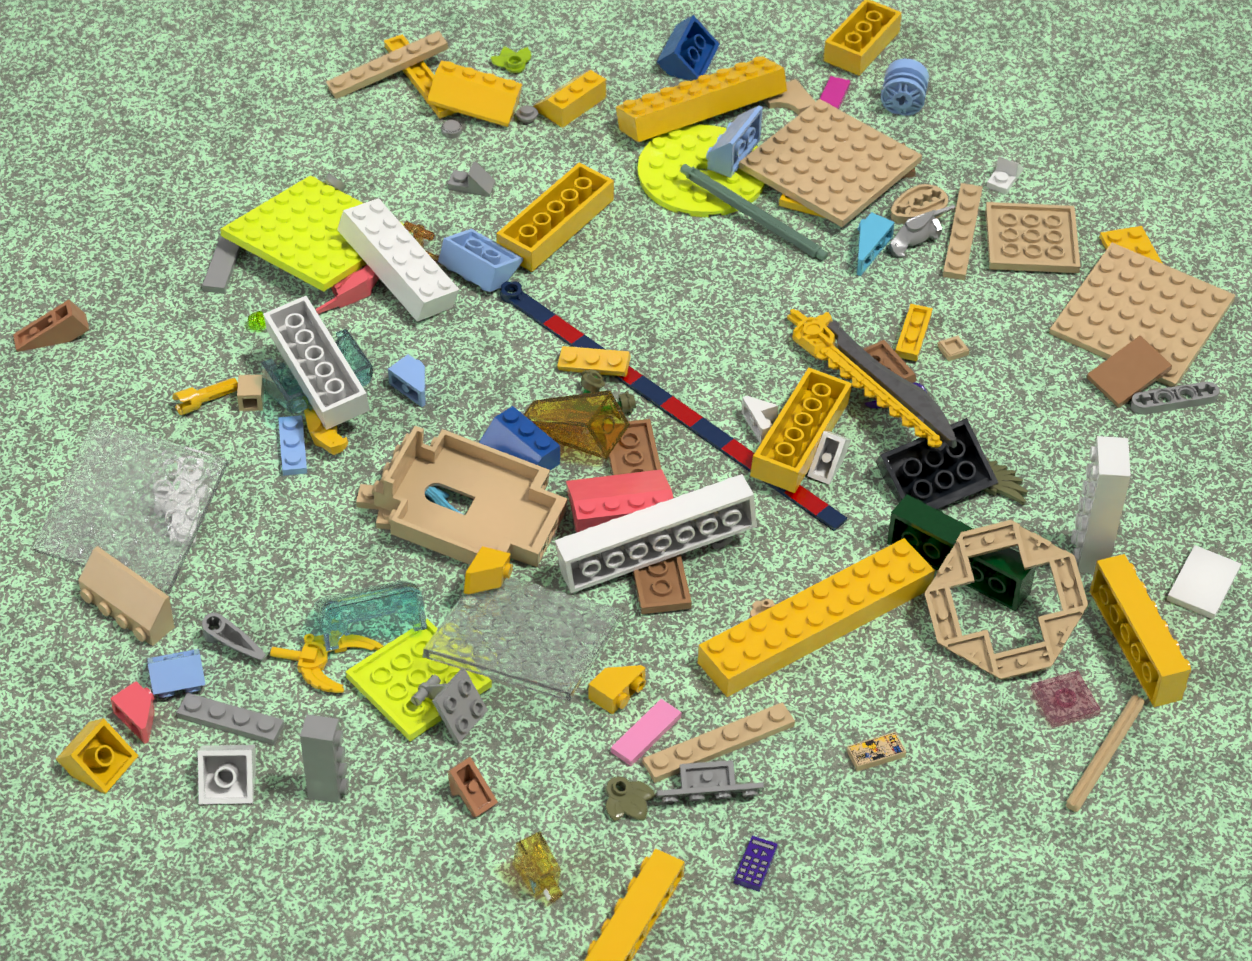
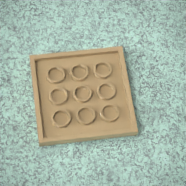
(1032, 237)

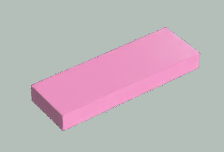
(646, 732)

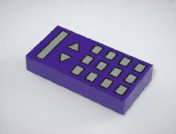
(755, 863)

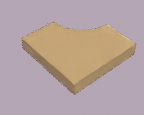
(794, 99)

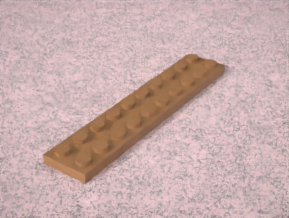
(662, 584)

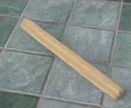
(1104, 753)

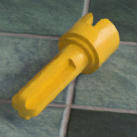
(192, 398)

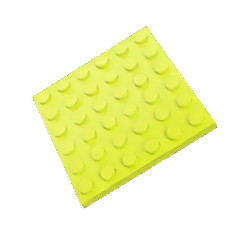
(300, 233)

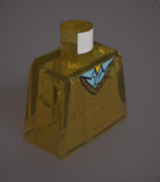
(538, 867)

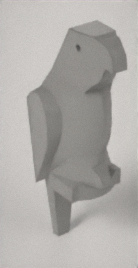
(917, 231)

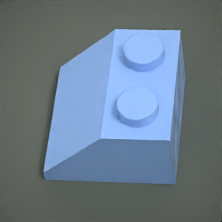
(176, 672)

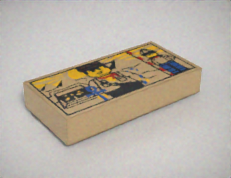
(876, 751)

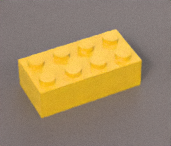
(862, 36)

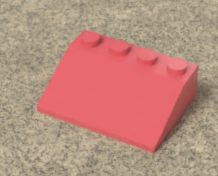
(614, 496)

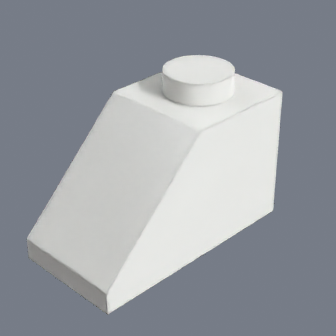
(828, 457)

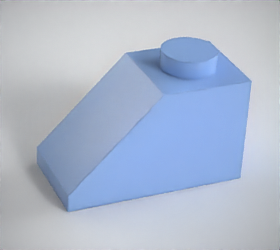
(409, 378)

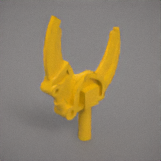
(315, 657)

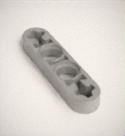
(1173, 394)

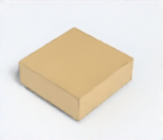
(953, 348)

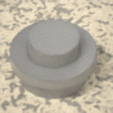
(527, 114)

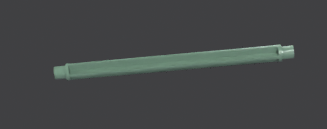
(754, 212)

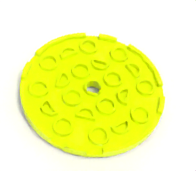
(668, 187)

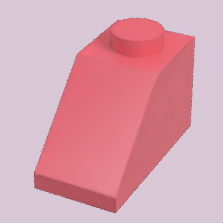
(135, 709)

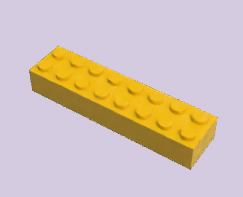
(701, 98)

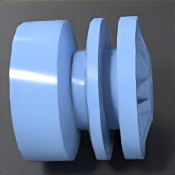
(905, 87)

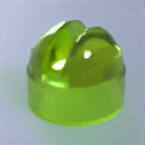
(256, 321)

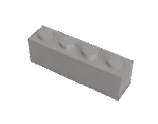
(324, 758)

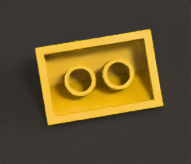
(573, 98)

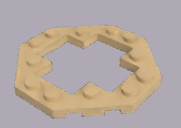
(977, 646)

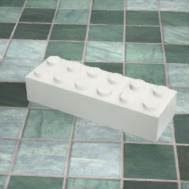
(398, 259)
(316, 362)
(1102, 502)

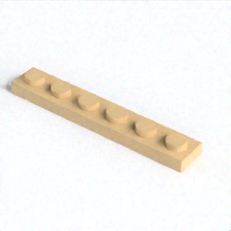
(387, 65)
(962, 231)
(719, 741)

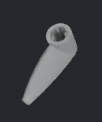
(230, 636)

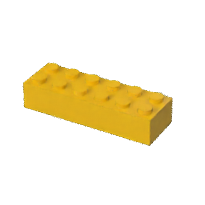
(556, 215)
(796, 433)
(1140, 630)

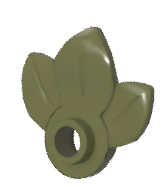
(630, 801)

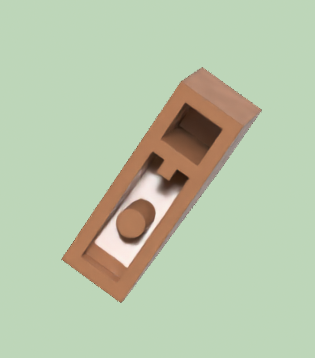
(55, 327)

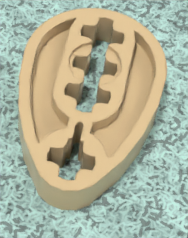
(911, 202)

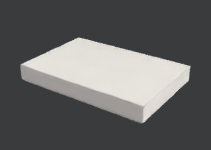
(1203, 582)

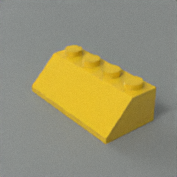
(474, 93)

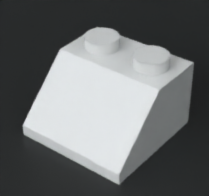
(226, 774)

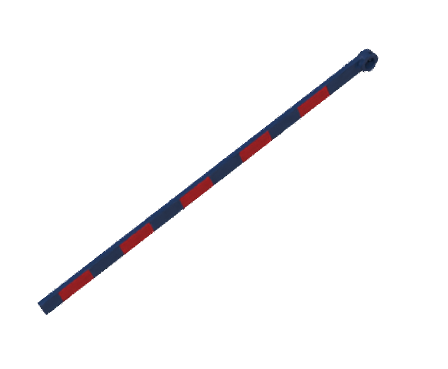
(667, 403)

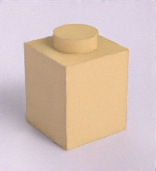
(250, 393)

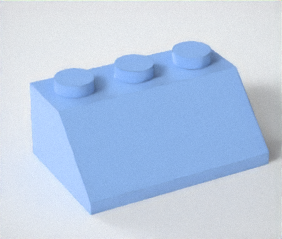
(736, 142)
(478, 259)

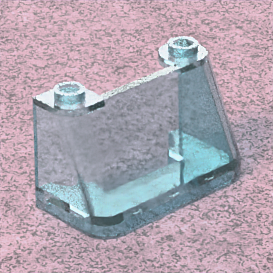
(284, 388)
(338, 610)

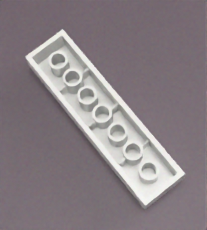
(656, 533)

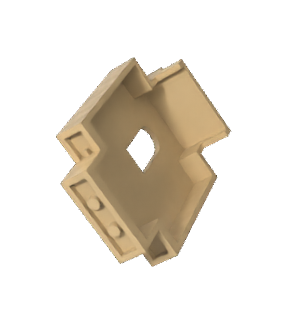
(508, 506)

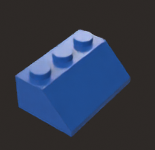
(688, 50)
(521, 438)

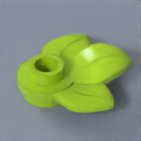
(512, 61)

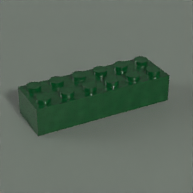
(934, 534)

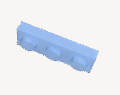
(292, 445)

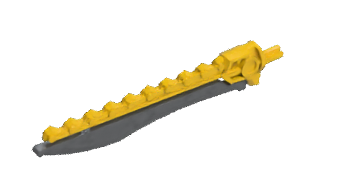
(893, 392)

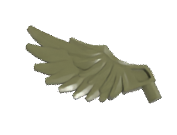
(1007, 483)

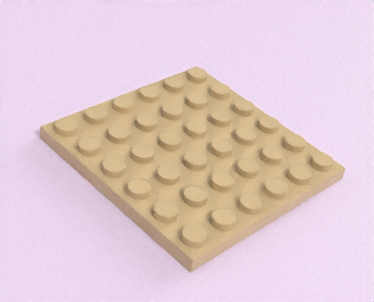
(830, 162)
(1137, 297)

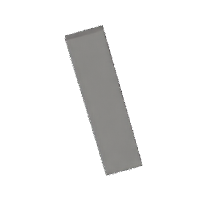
(221, 266)

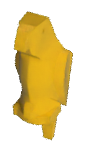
(324, 438)

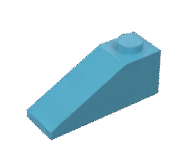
(873, 237)

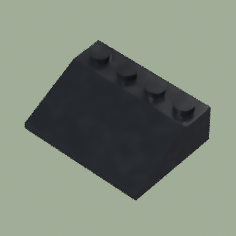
(940, 473)

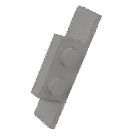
(708, 779)

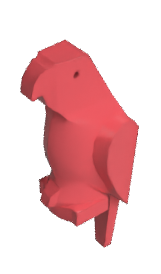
(351, 289)

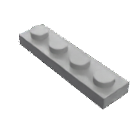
(230, 718)

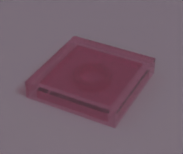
(1065, 699)

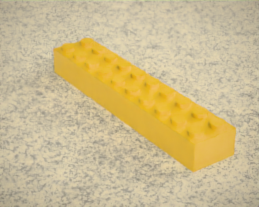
(814, 617)

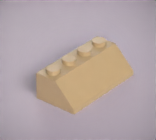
(126, 597)

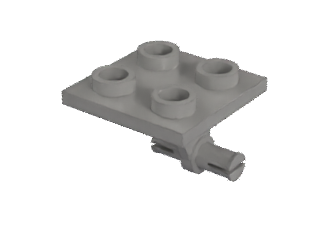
(455, 702)

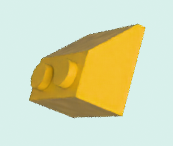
(97, 756)

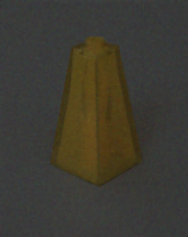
(581, 421)

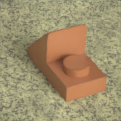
(470, 785)

